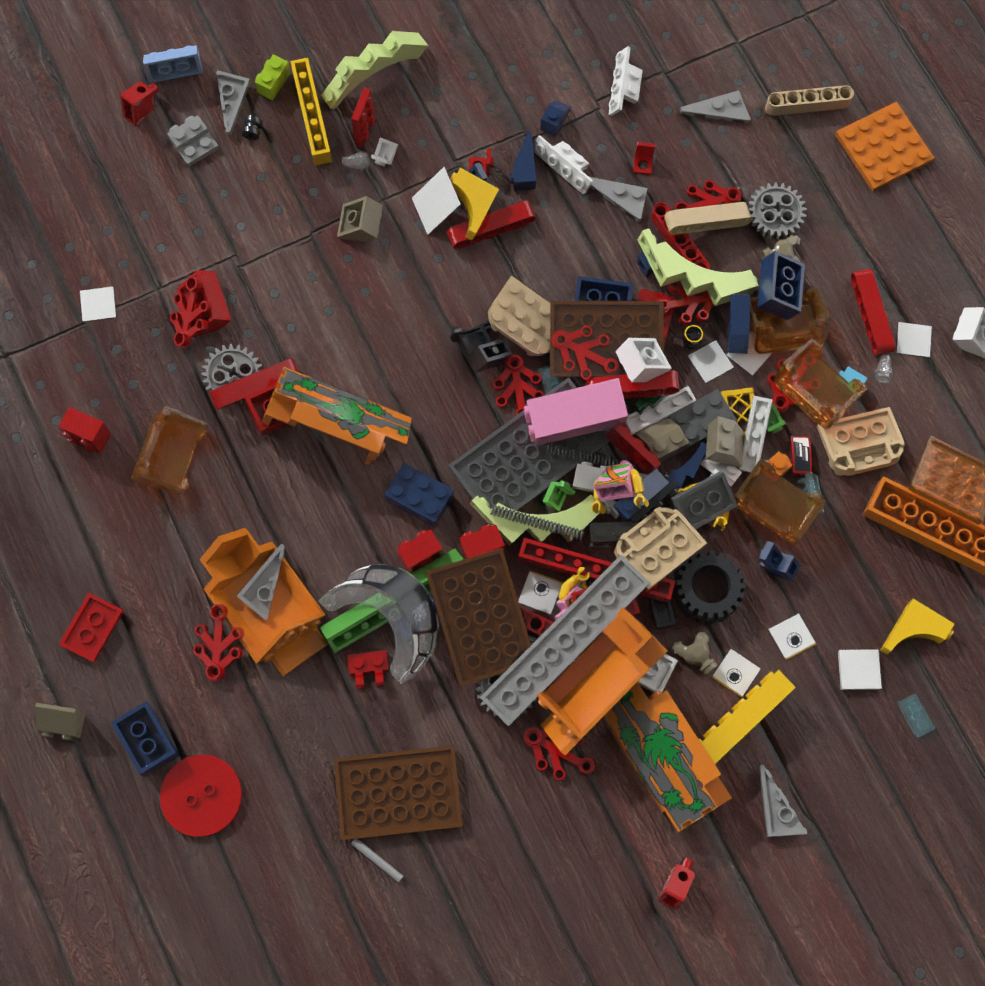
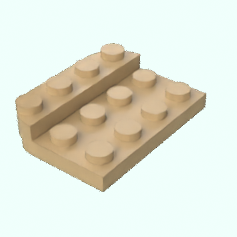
(522, 317)
(863, 442)
(659, 544)

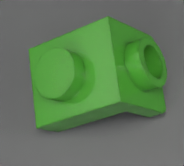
(775, 421)
(556, 494)

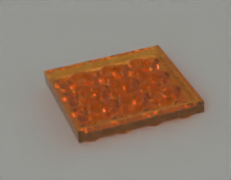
(951, 480)

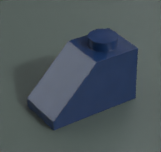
(554, 117)

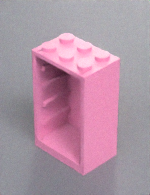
(575, 412)

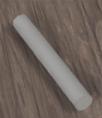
(377, 860)

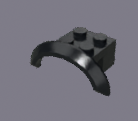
(479, 348)

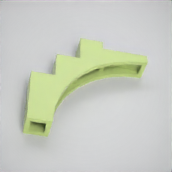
(354, 70)

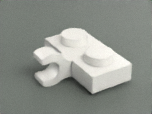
(731, 472)

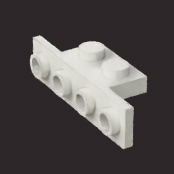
(625, 83)
(565, 162)

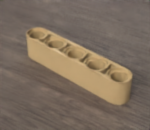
(801, 102)
(707, 218)

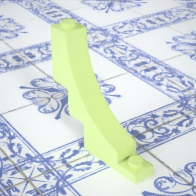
(672, 267)
(576, 517)

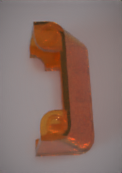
(776, 334)
(817, 385)
(169, 450)
(778, 502)

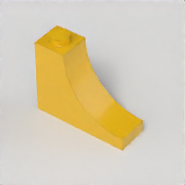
(476, 196)
(918, 622)

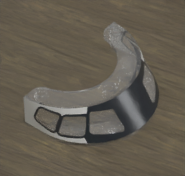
(404, 605)

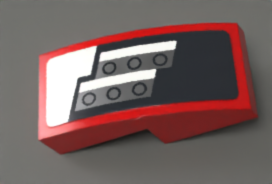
(800, 455)

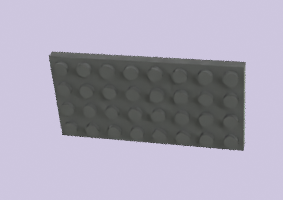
(512, 468)

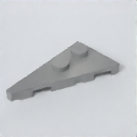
(232, 95)
(725, 107)
(626, 196)
(260, 589)
(779, 816)

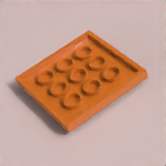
(884, 146)

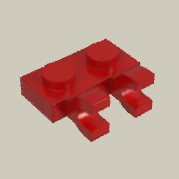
(367, 663)

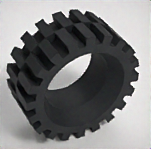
(698, 608)

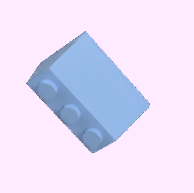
(173, 63)

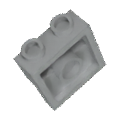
(192, 140)

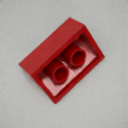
(212, 293)

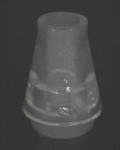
(358, 160)
(884, 370)

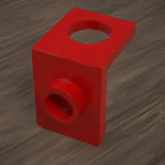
(645, 153)
(486, 162)

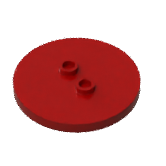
(200, 795)

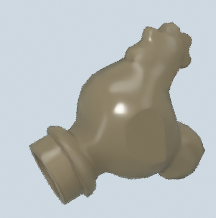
(784, 247)
(696, 653)

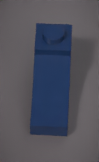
(688, 471)

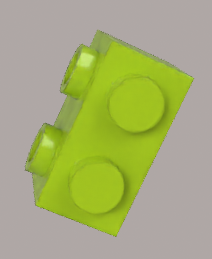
(272, 77)

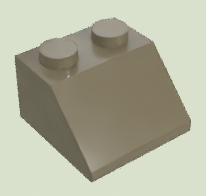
(360, 220)
(664, 439)
(725, 442)
(58, 721)

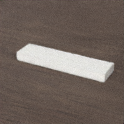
(666, 407)
(755, 432)

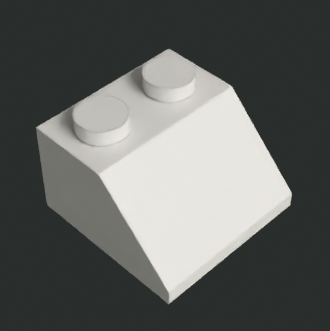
(971, 331)
(642, 359)

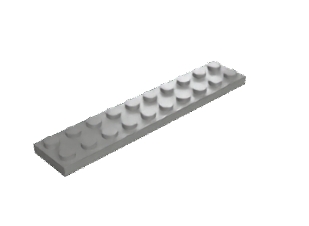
(564, 640)

